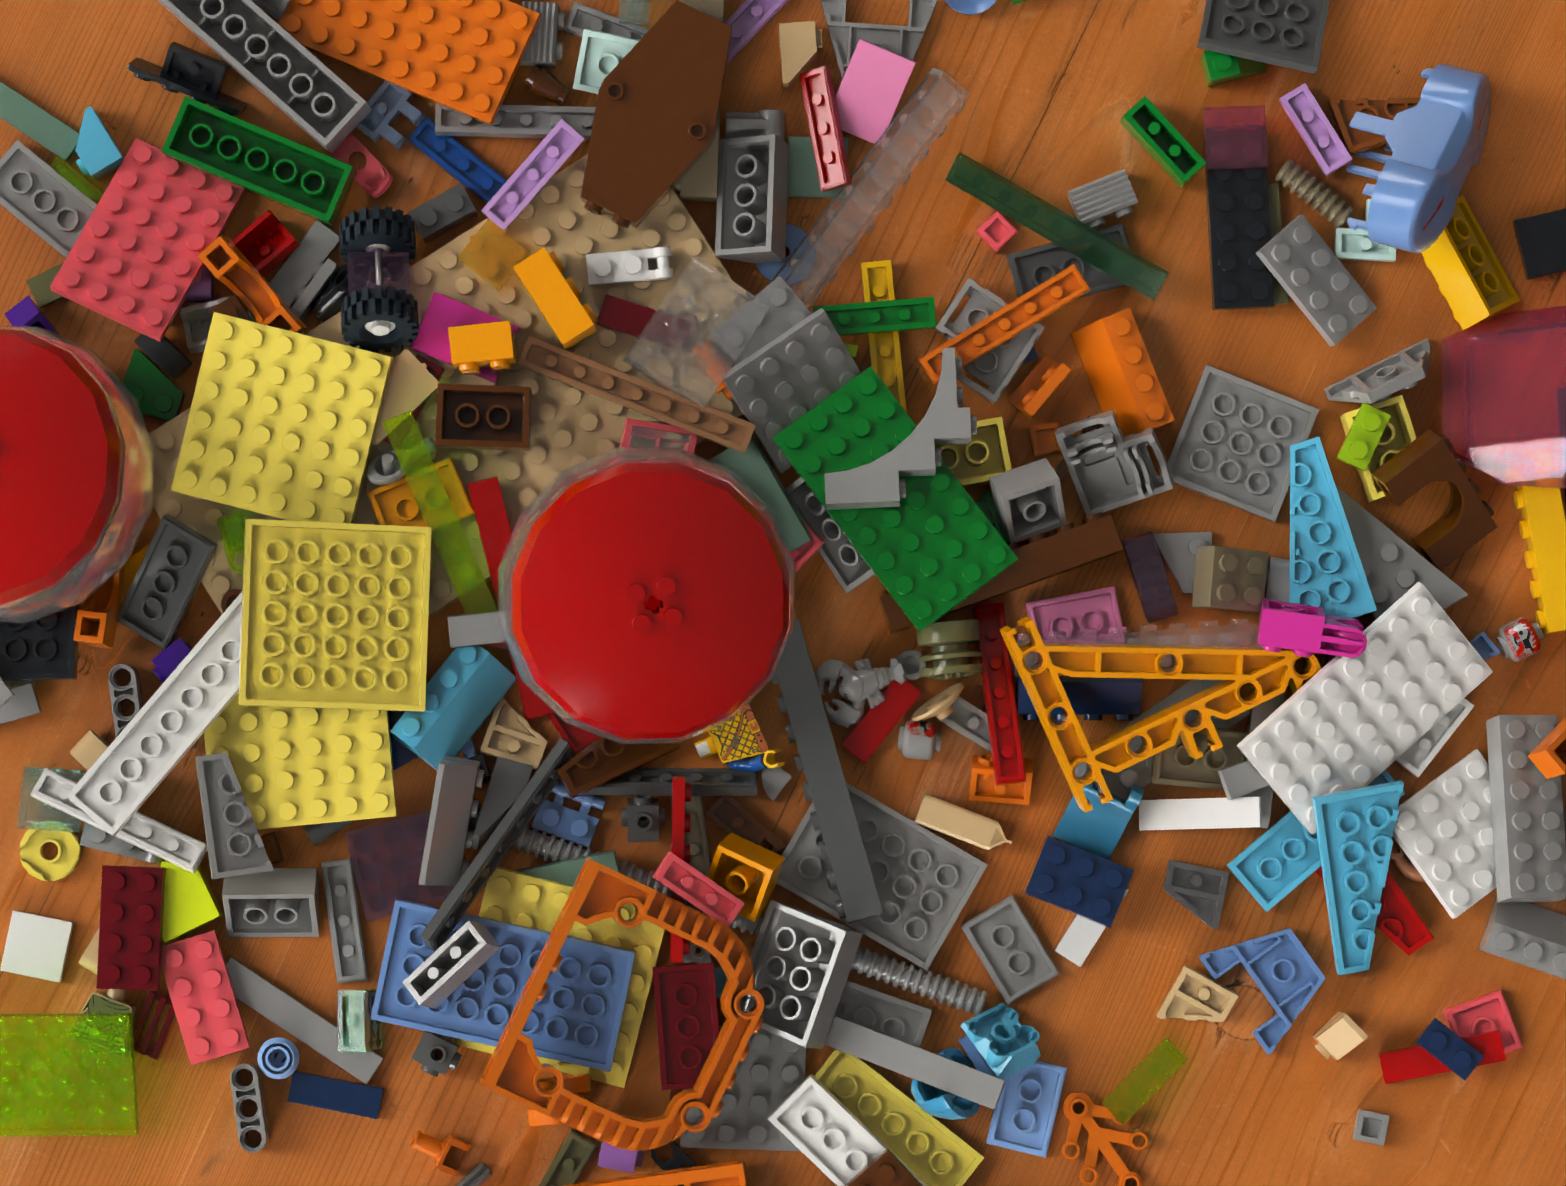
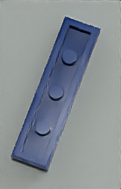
(457, 161)

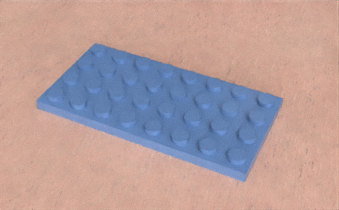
(572, 1022)

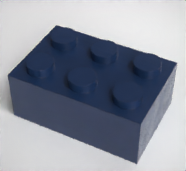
(1079, 882)

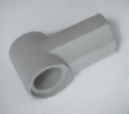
(755, 124)

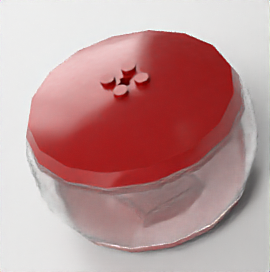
(70, 473)
(632, 531)

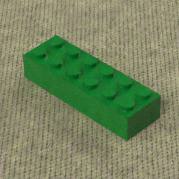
(259, 161)

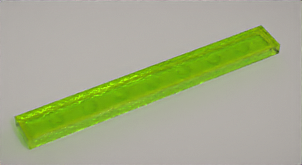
(439, 514)

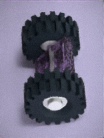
(379, 301)

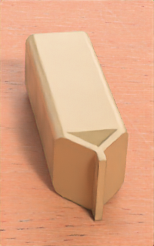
(960, 823)

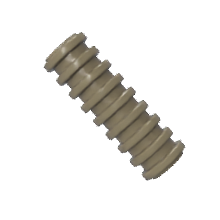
(1314, 193)

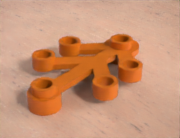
(1098, 1138)

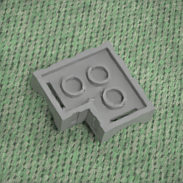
(1000, 364)
(1112, 467)

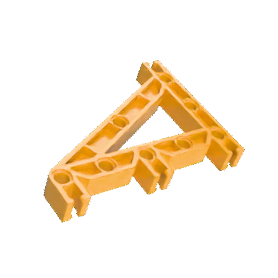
(1236, 665)

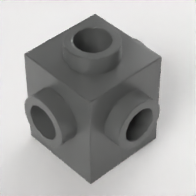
(645, 828)
(425, 1053)

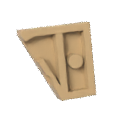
(1196, 998)

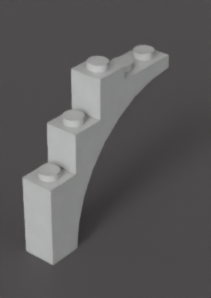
(944, 424)

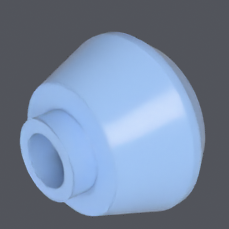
(273, 1066)

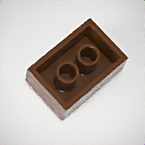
(483, 417)

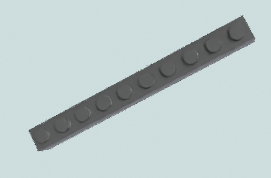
(825, 783)

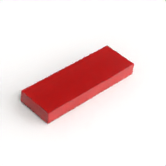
(881, 720)

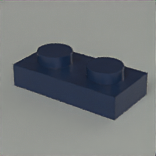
(1449, 1048)

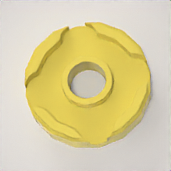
(50, 870)

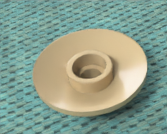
(939, 704)

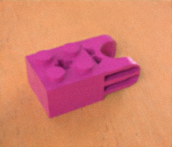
(1308, 630)

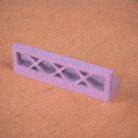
(532, 174)

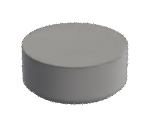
(912, 665)

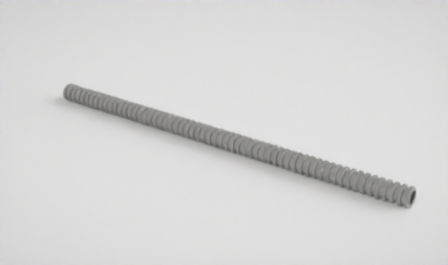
(864, 961)

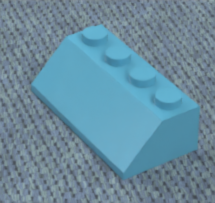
(455, 705)

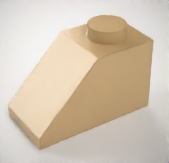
(797, 48)
(1338, 1036)

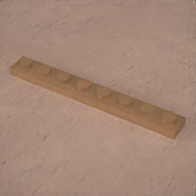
(636, 394)

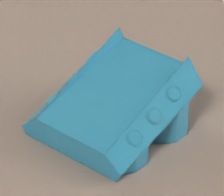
(1003, 1040)

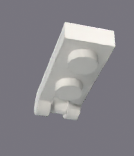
(628, 266)

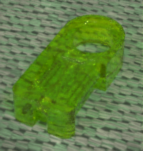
(233, 536)

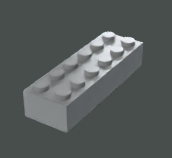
(1525, 812)

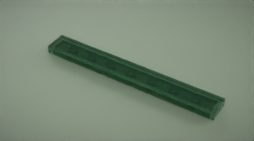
(1057, 226)

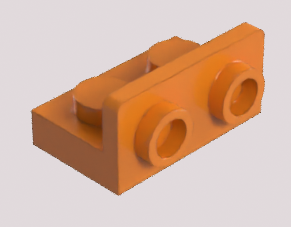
(1038, 386)
(983, 786)

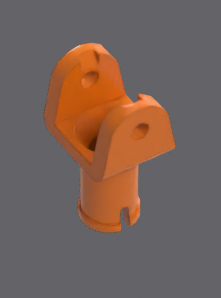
(438, 1149)

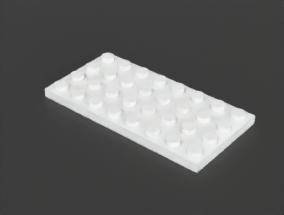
(1367, 707)

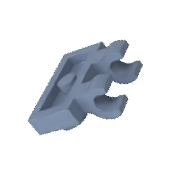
(385, 108)

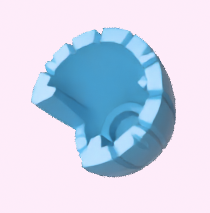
(942, 1103)

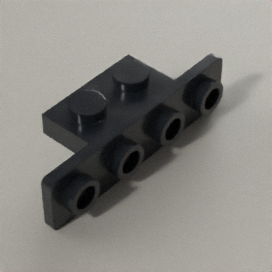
(190, 74)

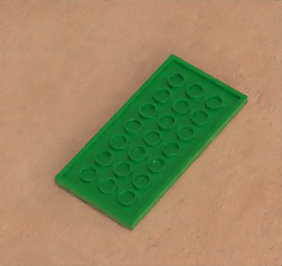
(930, 547)

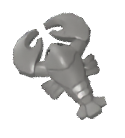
(856, 686)

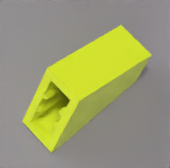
(187, 901)

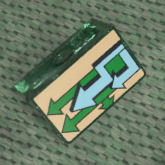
(355, 1027)

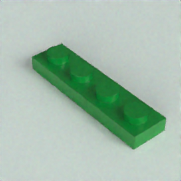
(881, 316)

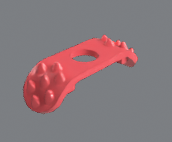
(374, 175)

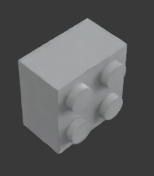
(1028, 500)

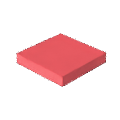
(1484, 1015)

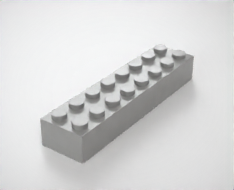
(275, 66)

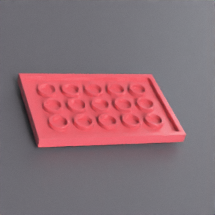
(146, 240)

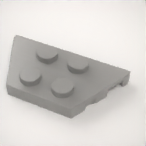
(1384, 377)

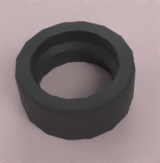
(165, 355)

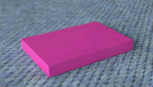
(434, 334)

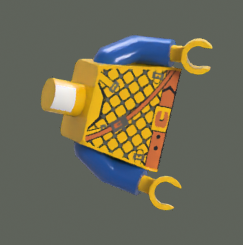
(739, 744)

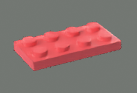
(203, 998)

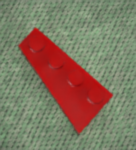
(1399, 918)

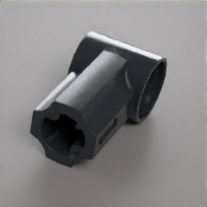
(331, 298)

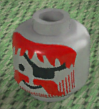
(1519, 639)
(919, 740)

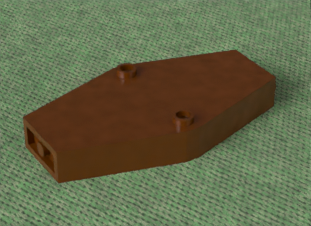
(656, 114)

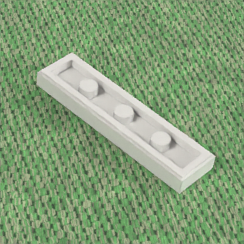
(1200, 813)

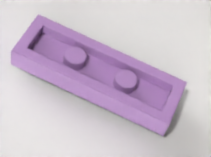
(1315, 129)

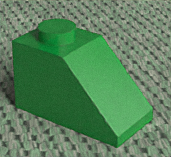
(1226, 68)

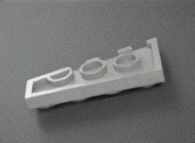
(229, 828)

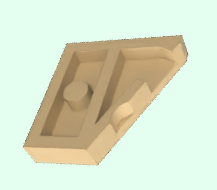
(513, 737)

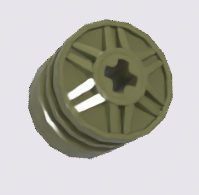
(950, 649)

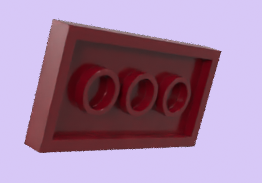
(130, 928)
(684, 1021)

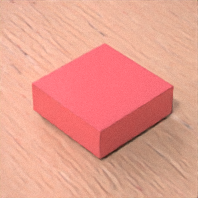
(996, 231)

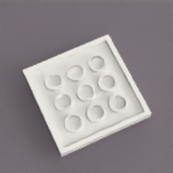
(1450, 834)

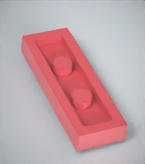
(698, 889)

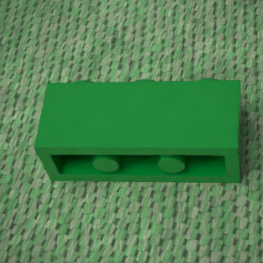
(1163, 142)

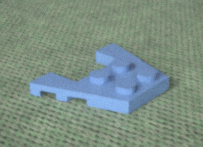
(1280, 971)

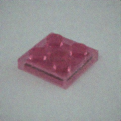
(1235, 137)

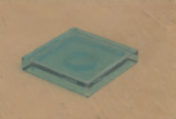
(39, 815)

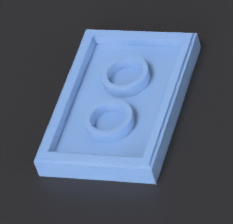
(1028, 1109)

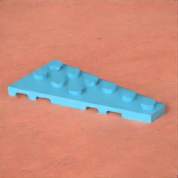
(1322, 550)
(1355, 856)

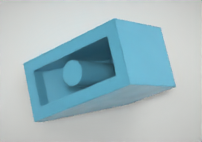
(96, 147)

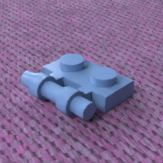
(566, 822)

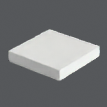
(37, 946)

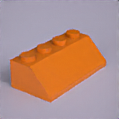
(1122, 373)

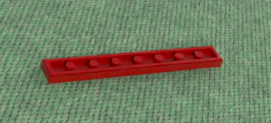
(494, 536)

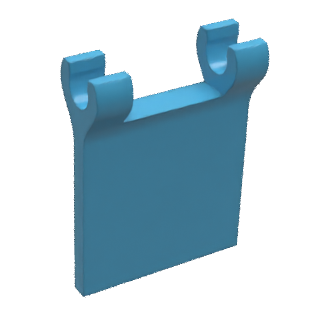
(1101, 827)

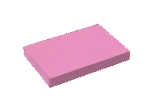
(871, 90)
(1076, 612)

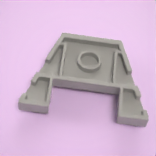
(898, 39)

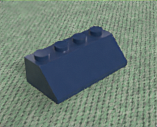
(1090, 698)

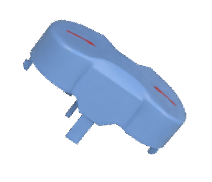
(1429, 161)

